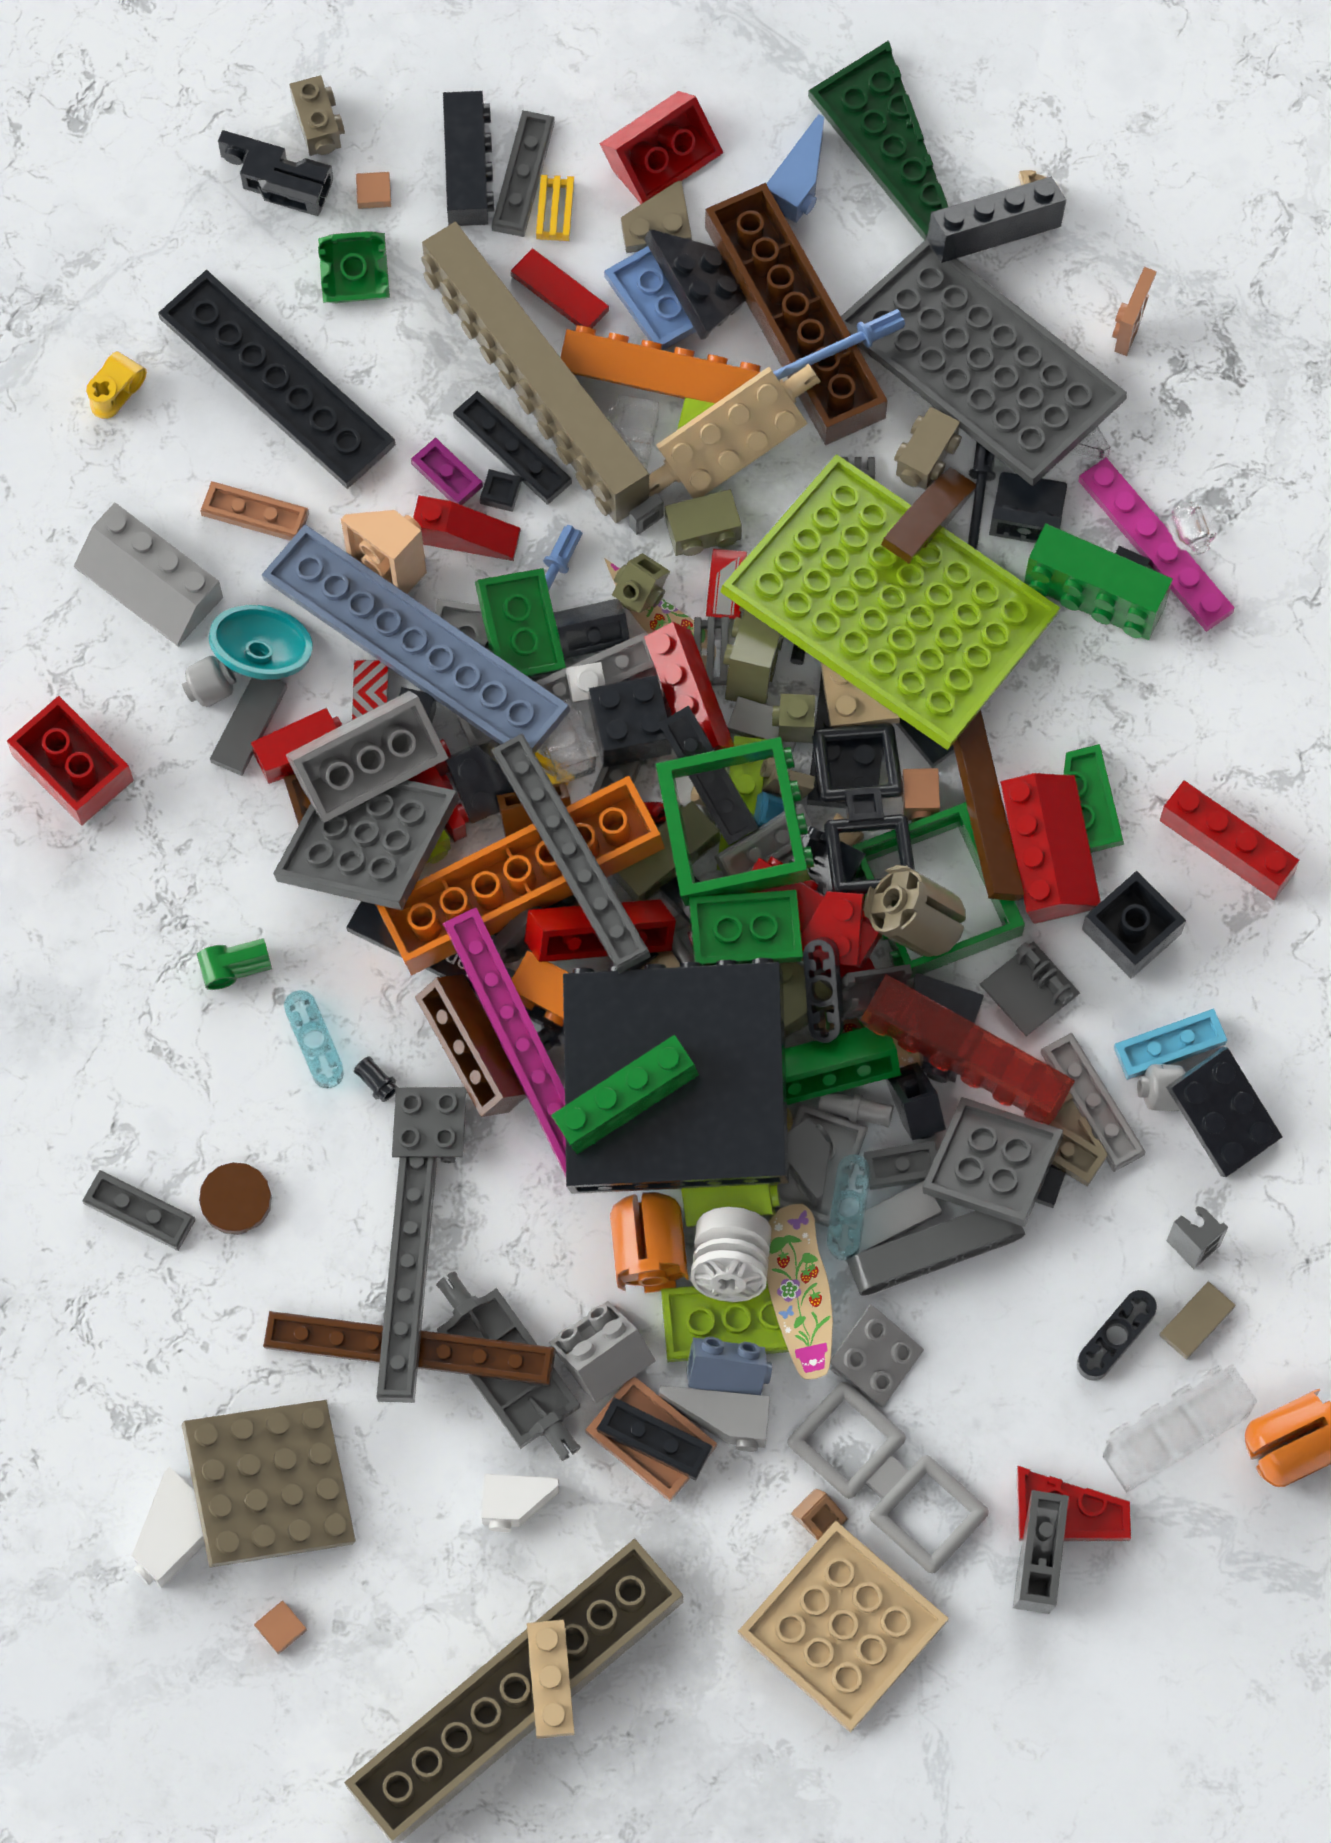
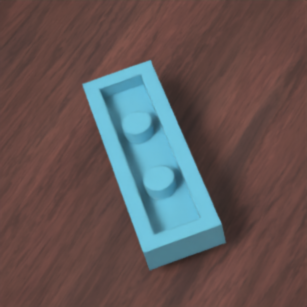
(1170, 1043)

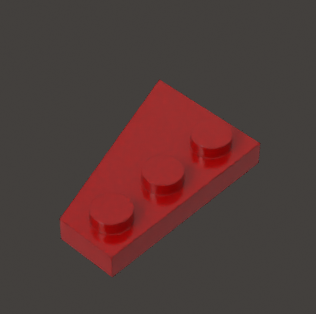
(1089, 1512)

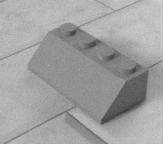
(147, 574)
(367, 756)

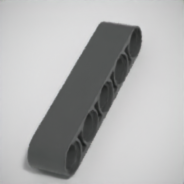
(930, 1250)

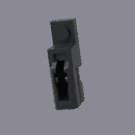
(276, 178)

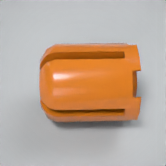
(648, 1242)
(1298, 1433)

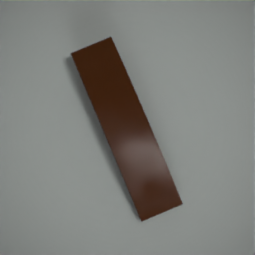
(929, 514)

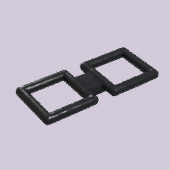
(862, 803)

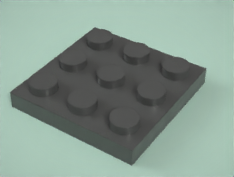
(993, 1161)

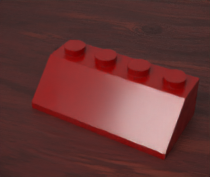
(1050, 845)

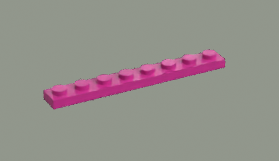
(510, 1023)

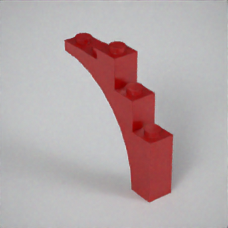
(272, 749)

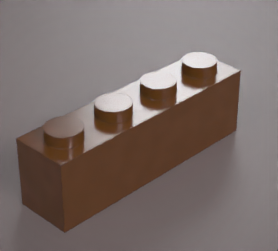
(471, 1044)

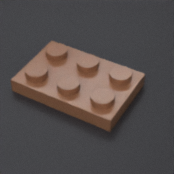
(658, 1476)

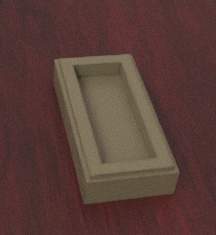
(1197, 1320)

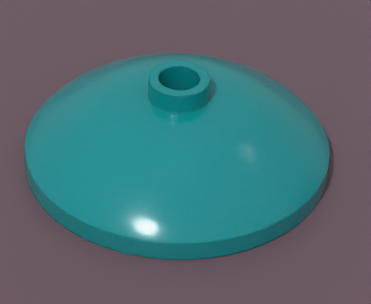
(260, 642)

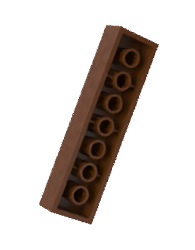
(794, 310)

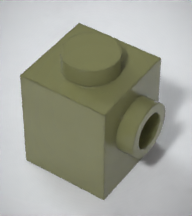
(795, 717)

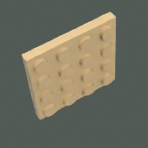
(843, 1626)

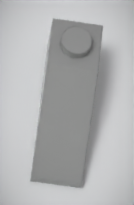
(728, 1415)

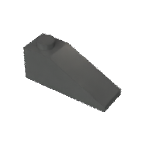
(1041, 1553)

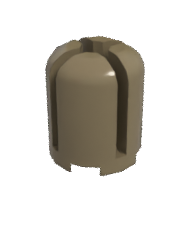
(915, 912)

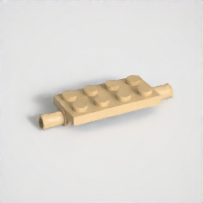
(732, 433)

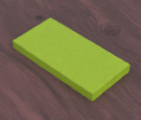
(693, 1314)

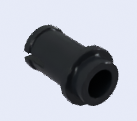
(381, 1085)

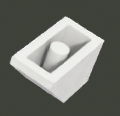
(514, 1499)

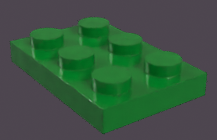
(521, 621)
(746, 927)

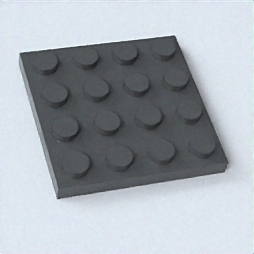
(371, 849)

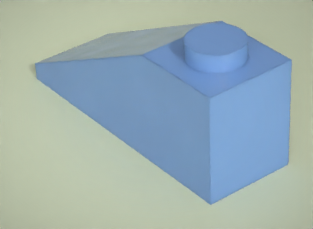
(796, 178)

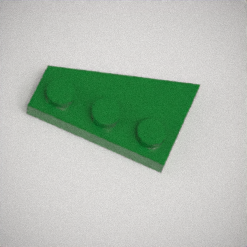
(1095, 797)

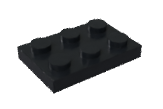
(1224, 1112)

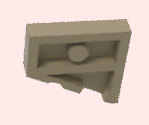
(662, 213)
(1079, 1150)

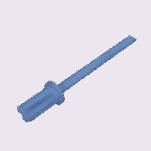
(867, 333)
(561, 553)

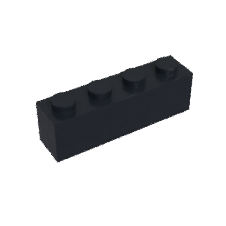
(466, 158)
(996, 219)

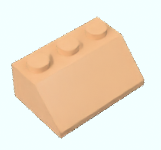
(387, 545)

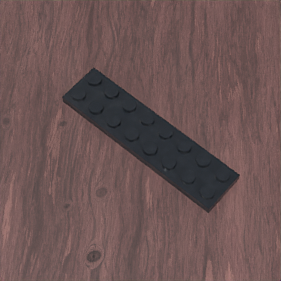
(277, 379)

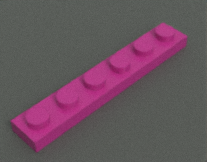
(1154, 542)

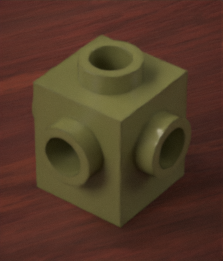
(640, 583)

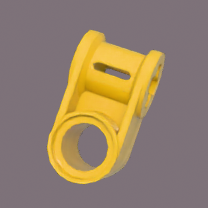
(114, 385)

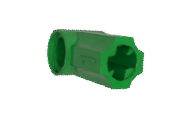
(225, 964)

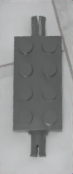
(522, 1407)

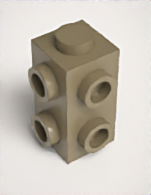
(315, 115)
(924, 454)

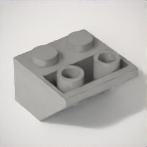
(602, 1351)

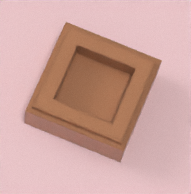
(373, 190)
(280, 1627)

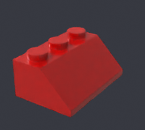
(662, 146)

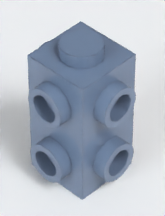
(727, 1366)

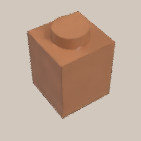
(920, 793)

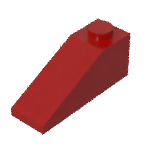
(464, 529)

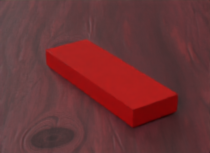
(559, 290)

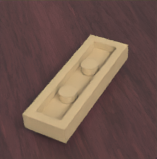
(550, 1679)

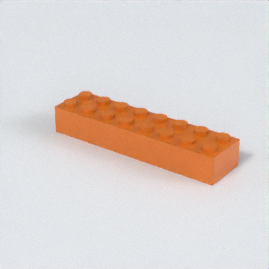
(519, 874)

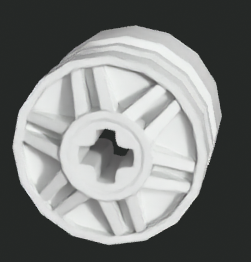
(731, 1254)

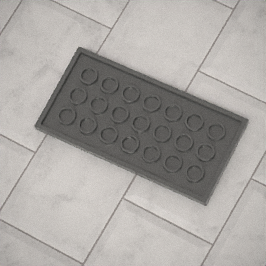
(985, 363)

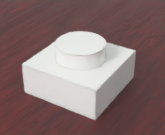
(582, 678)

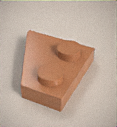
(1131, 314)

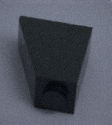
(955, 998)

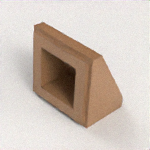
(818, 1513)

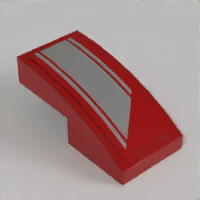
(722, 566)

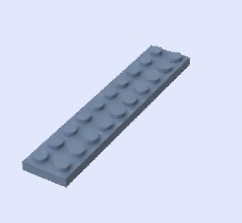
(414, 641)

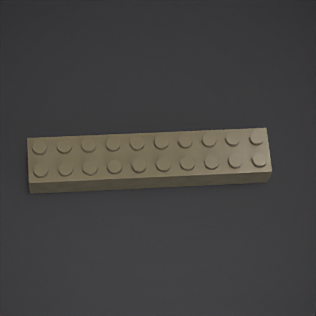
(535, 373)
(496, 1702)

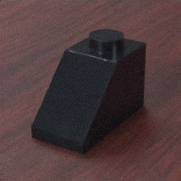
(916, 1102)

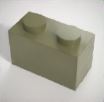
(703, 523)

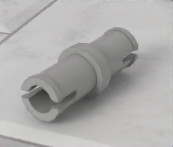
(856, 1108)

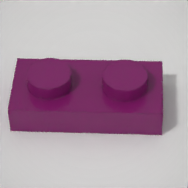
(446, 472)

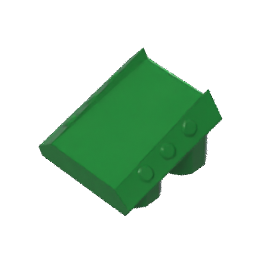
(353, 267)

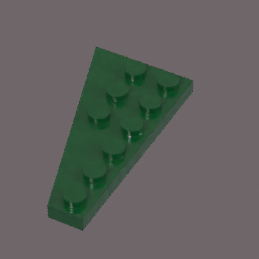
(880, 127)

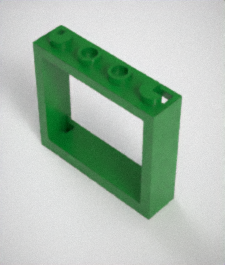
(923, 829)
(748, 881)

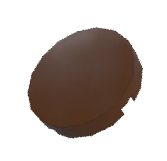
(235, 1198)

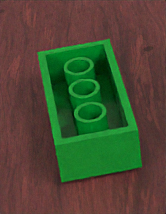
(1097, 582)

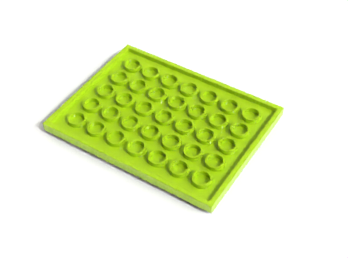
(913, 635)

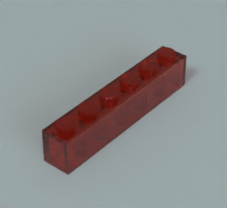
(967, 1050)

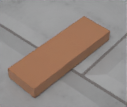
(253, 511)

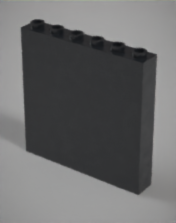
(716, 1127)

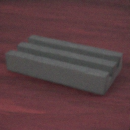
(712, 624)

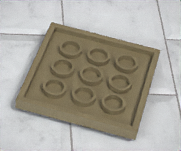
(268, 1483)

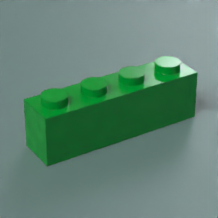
(842, 1064)
(625, 1094)

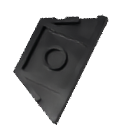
(698, 279)

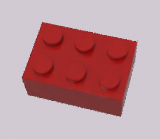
(70, 760)

